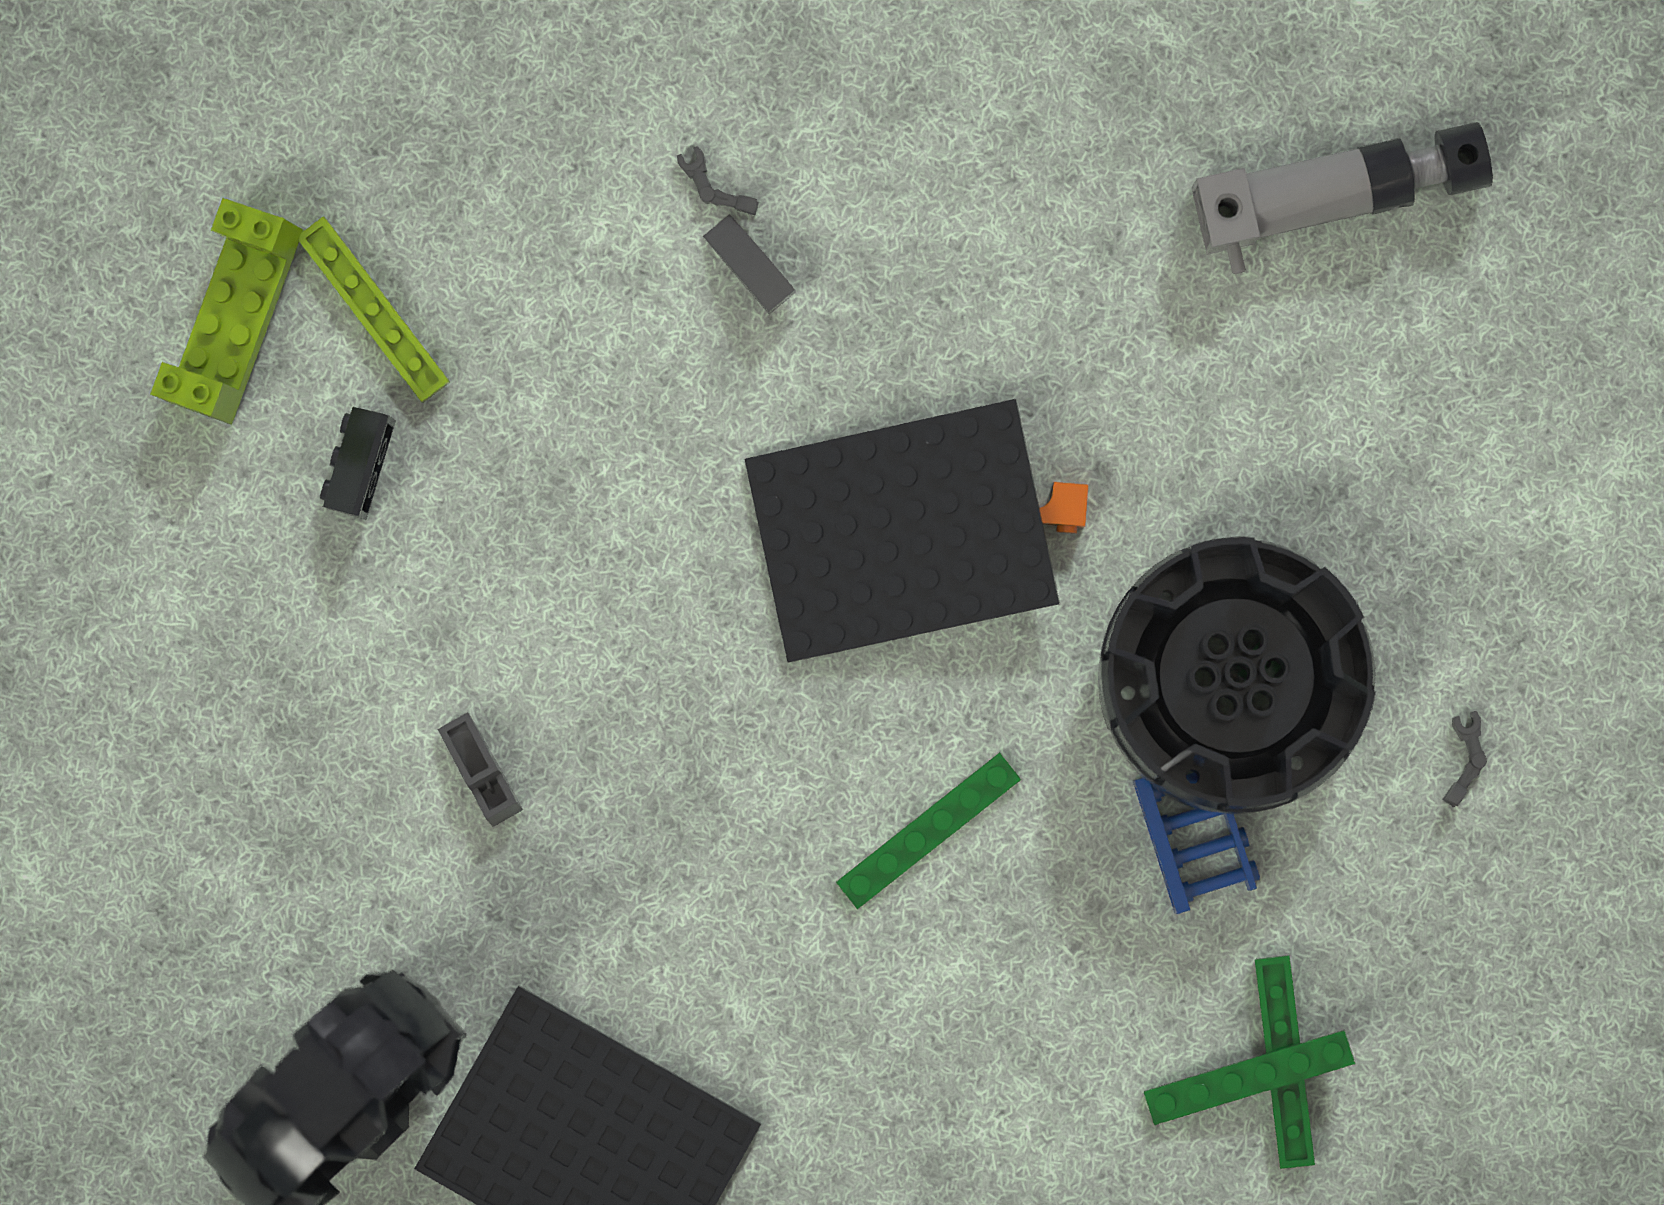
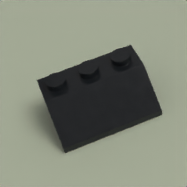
(357, 462)

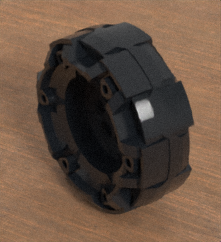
(1173, 723)
(335, 1094)

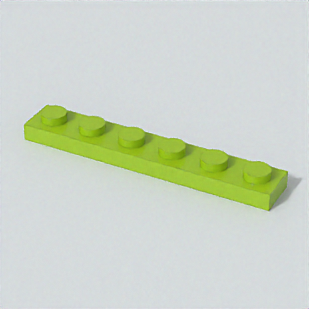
(373, 309)

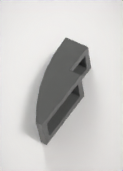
(749, 264)
(480, 769)

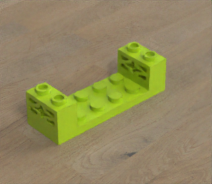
(232, 313)

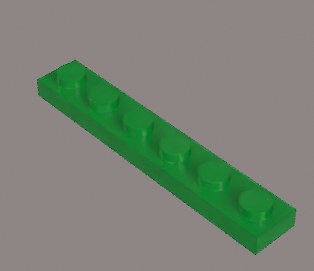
(928, 830)
(1282, 1031)
(1249, 1077)

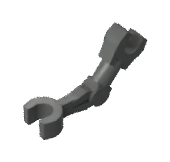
(697, 172)
(1476, 758)

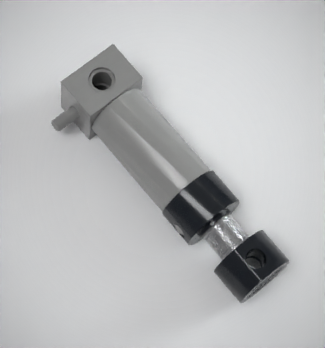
(1334, 188)

